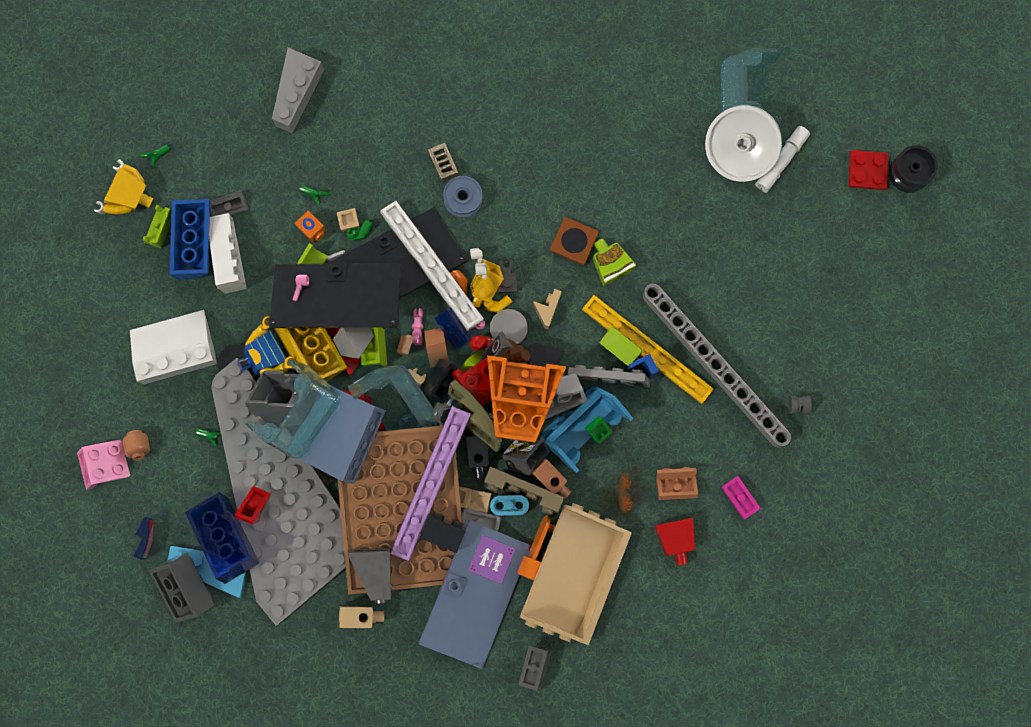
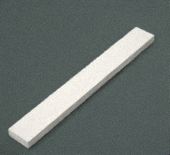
(432, 265)

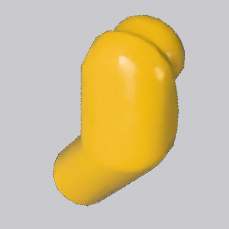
(496, 306)

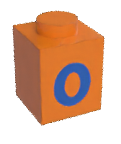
(311, 227)

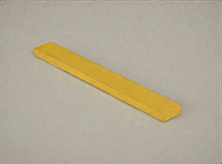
(664, 361)

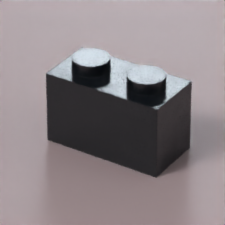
(438, 381)
(442, 532)

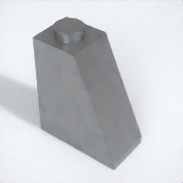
(374, 572)

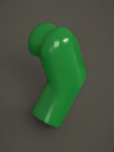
(359, 233)

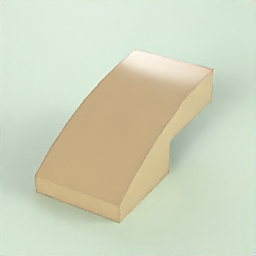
(475, 499)

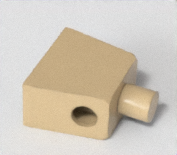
(350, 617)

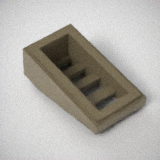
(449, 174)

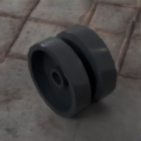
(913, 169)

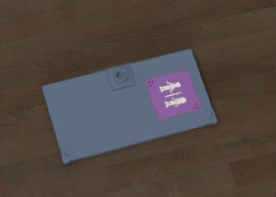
(474, 595)

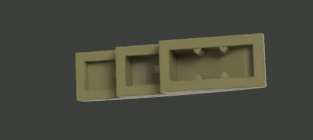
(479, 421)

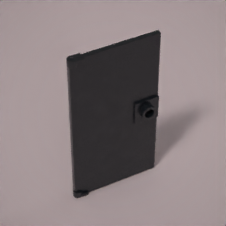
(390, 249)
(336, 296)

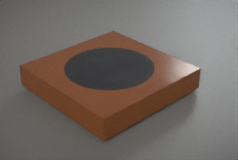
(574, 241)

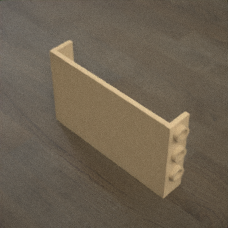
(575, 574)

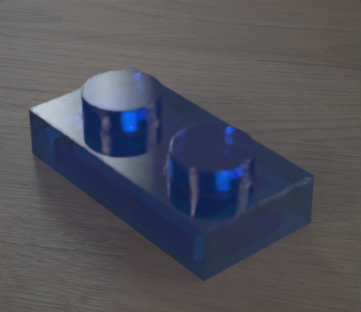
(453, 328)

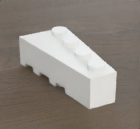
(225, 254)

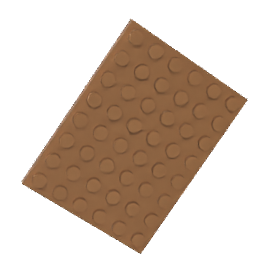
(381, 498)

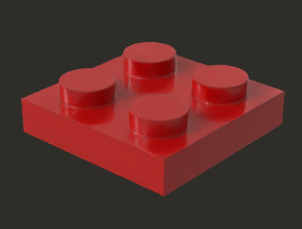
(868, 170)

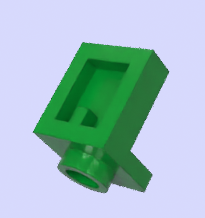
(598, 429)

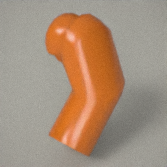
(460, 279)

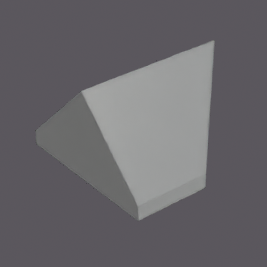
(353, 341)

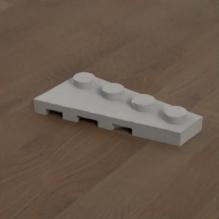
(627, 378)

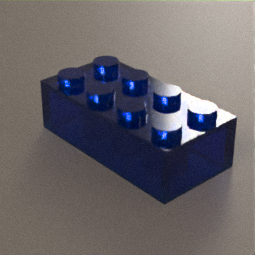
(222, 538)

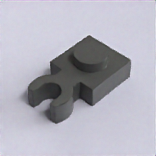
(509, 283)

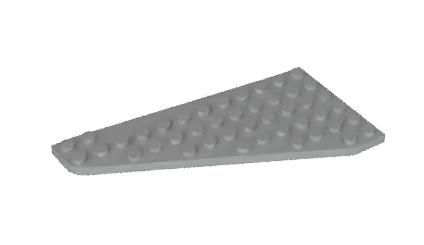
(301, 523)

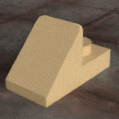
(547, 312)

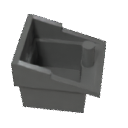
(273, 396)

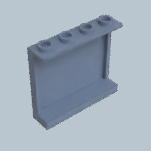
(346, 439)

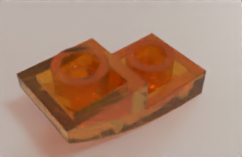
(624, 501)

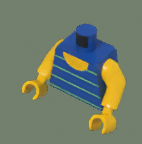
(264, 352)

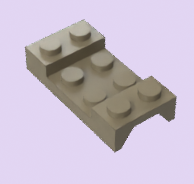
(497, 480)

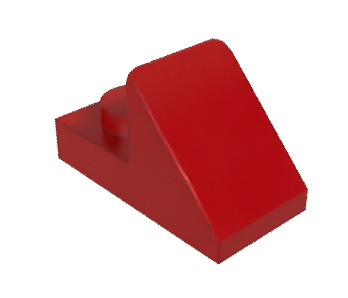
(252, 505)

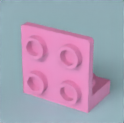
(103, 463)

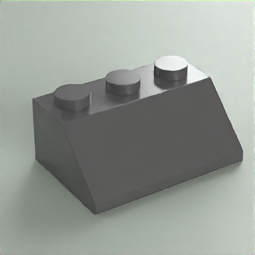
(182, 587)

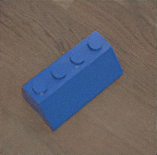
(190, 239)

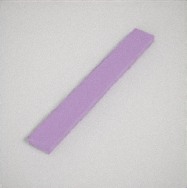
(430, 483)

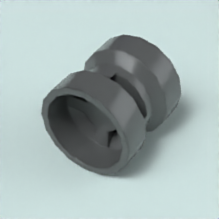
(799, 404)
(437, 411)

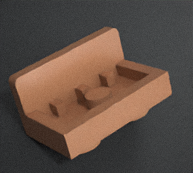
(676, 483)

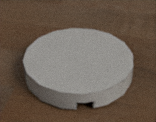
(511, 324)

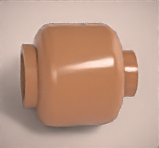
(136, 445)

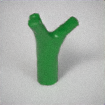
(156, 154)
(314, 193)
(208, 435)

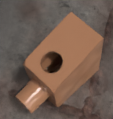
(544, 474)

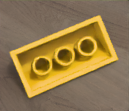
(313, 349)

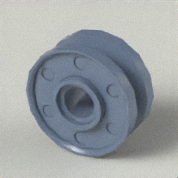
(458, 186)

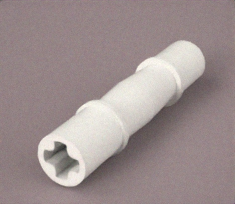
(791, 146)

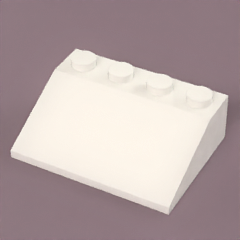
(172, 347)

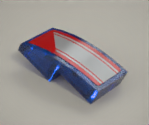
(146, 532)

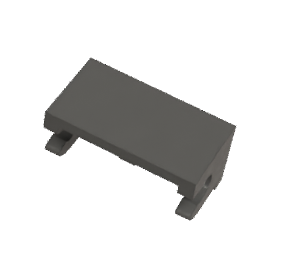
(534, 668)

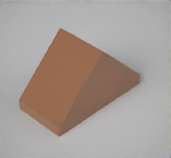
(436, 346)

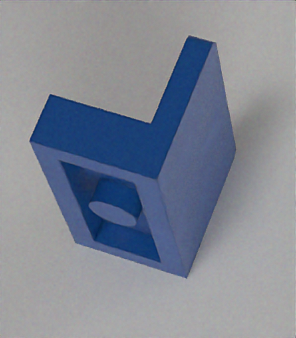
(647, 365)

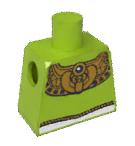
(611, 262)

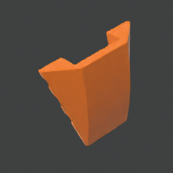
(521, 397)

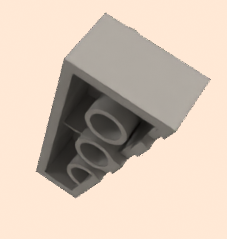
(295, 89)
(568, 395)

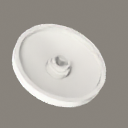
(743, 143)

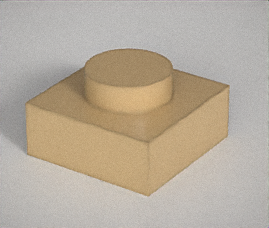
(348, 219)

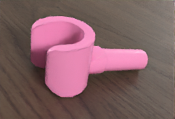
(301, 280)

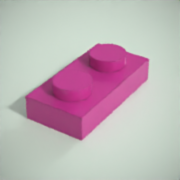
(740, 497)

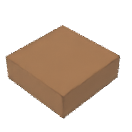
(404, 344)

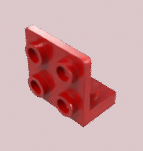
(476, 381)

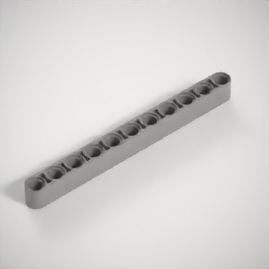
(718, 375)

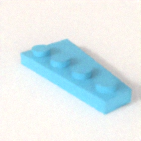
(201, 564)

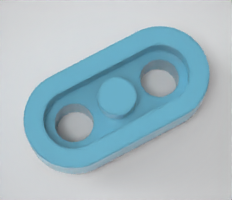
(509, 505)

